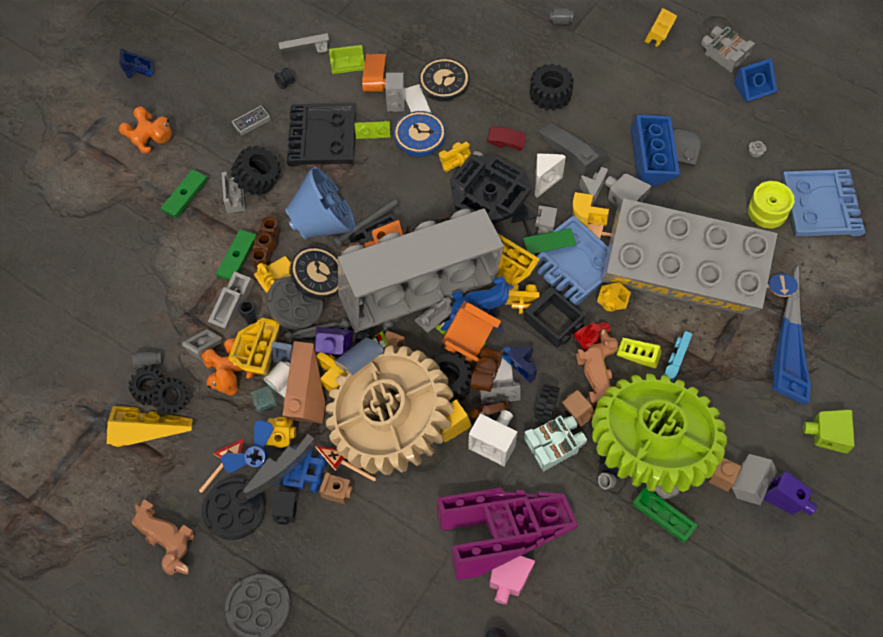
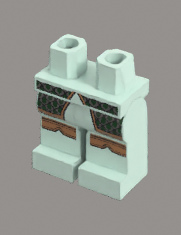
(554, 441)

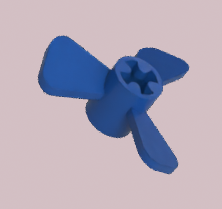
(234, 461)

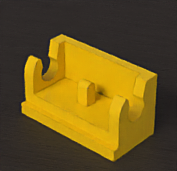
(661, 27)

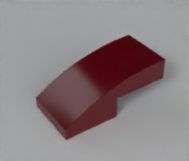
(503, 136)

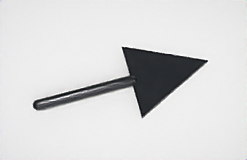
(523, 214)

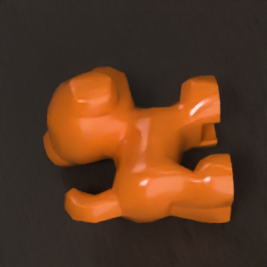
(158, 130)
(224, 378)

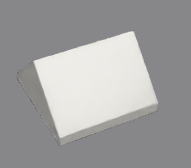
(548, 171)

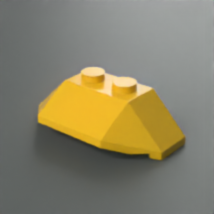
(515, 262)
(253, 346)

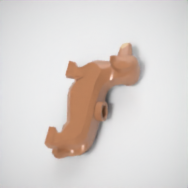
(595, 367)
(164, 534)

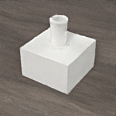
(493, 437)

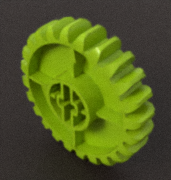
(682, 451)

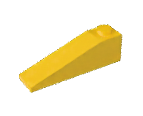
(131, 426)

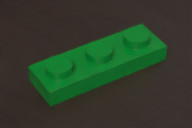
(664, 515)

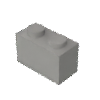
(395, 92)
(754, 479)

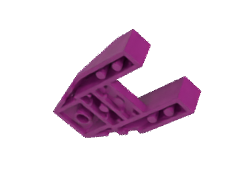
(515, 522)

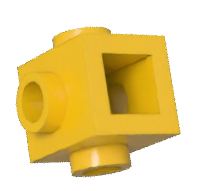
(613, 296)
(282, 433)

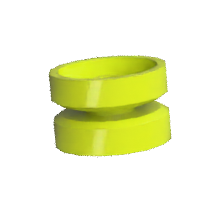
(770, 204)

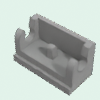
(232, 195)

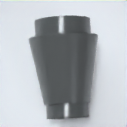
(145, 359)

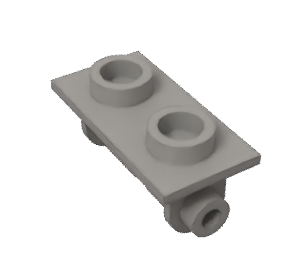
(434, 315)
(508, 391)

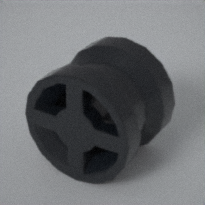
(284, 78)

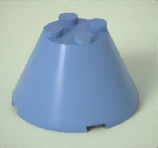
(318, 208)

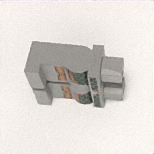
(727, 48)

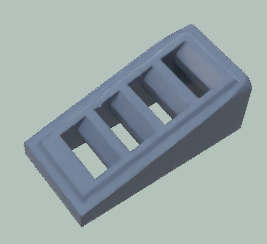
(281, 352)

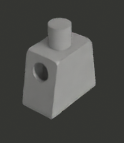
(628, 188)

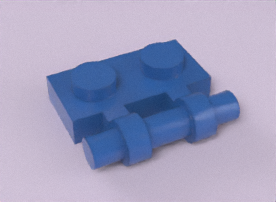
(299, 475)

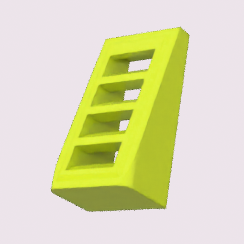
(644, 360)

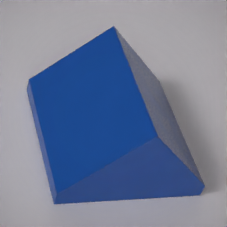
(756, 80)

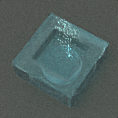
(263, 399)

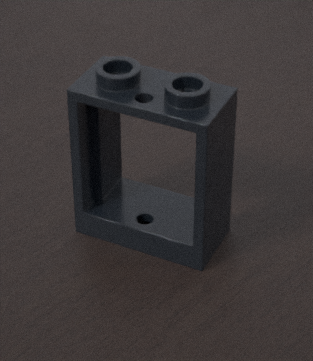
(546, 299)

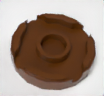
(489, 409)

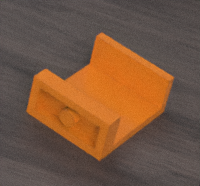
(469, 331)

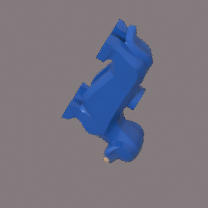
(481, 299)

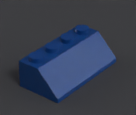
(654, 149)

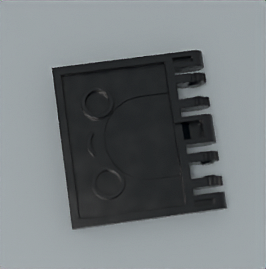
(323, 135)

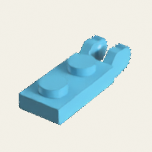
(676, 359)

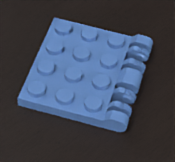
(823, 203)
(577, 265)

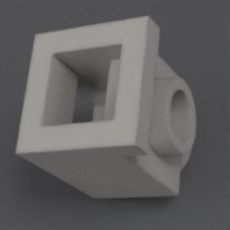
(546, 219)

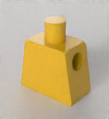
(459, 422)

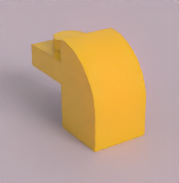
(586, 213)
(333, 371)

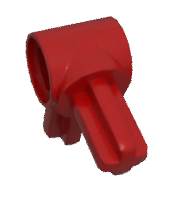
(590, 334)

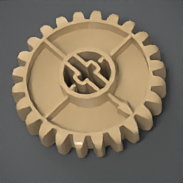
(416, 409)

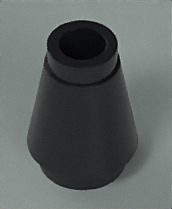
(248, 311)

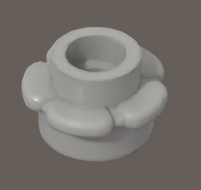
(757, 148)

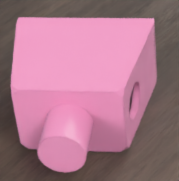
(510, 578)

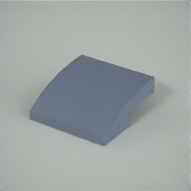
(359, 356)

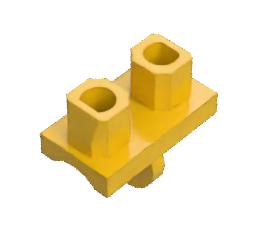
(454, 157)
(522, 299)

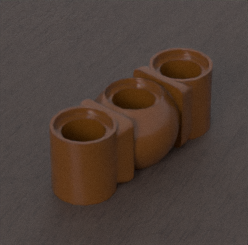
(266, 236)
(486, 369)

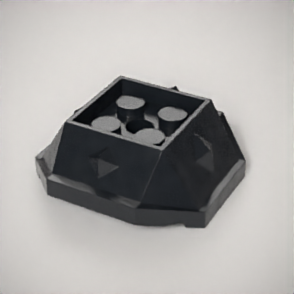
(489, 174)

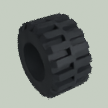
(551, 97)
(263, 162)
(453, 364)

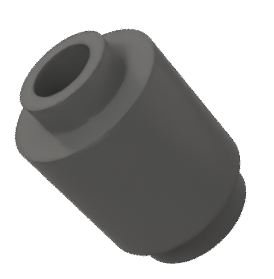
(561, 16)

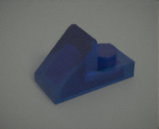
(135, 63)
(517, 358)

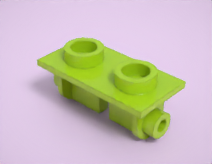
(372, 130)

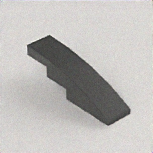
(274, 471)

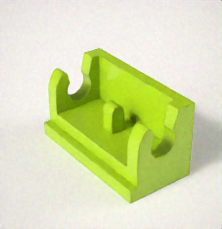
(346, 59)

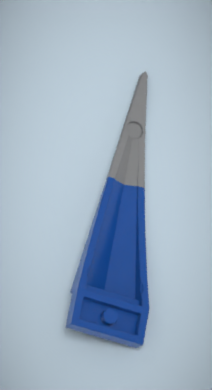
(790, 364)

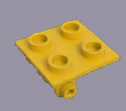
(269, 274)

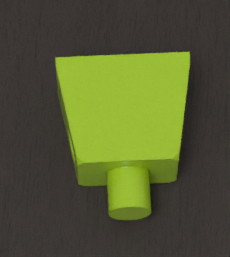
(832, 430)

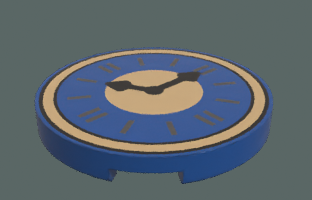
(419, 133)

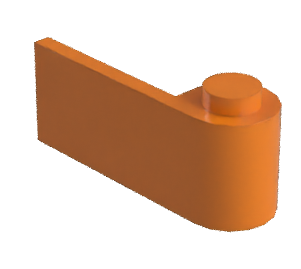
(373, 73)

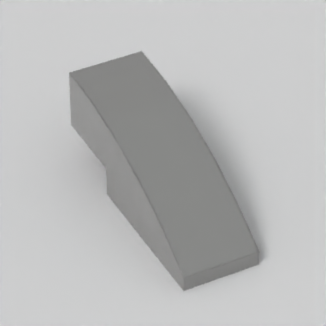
(230, 298)

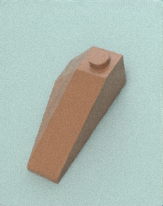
(304, 389)

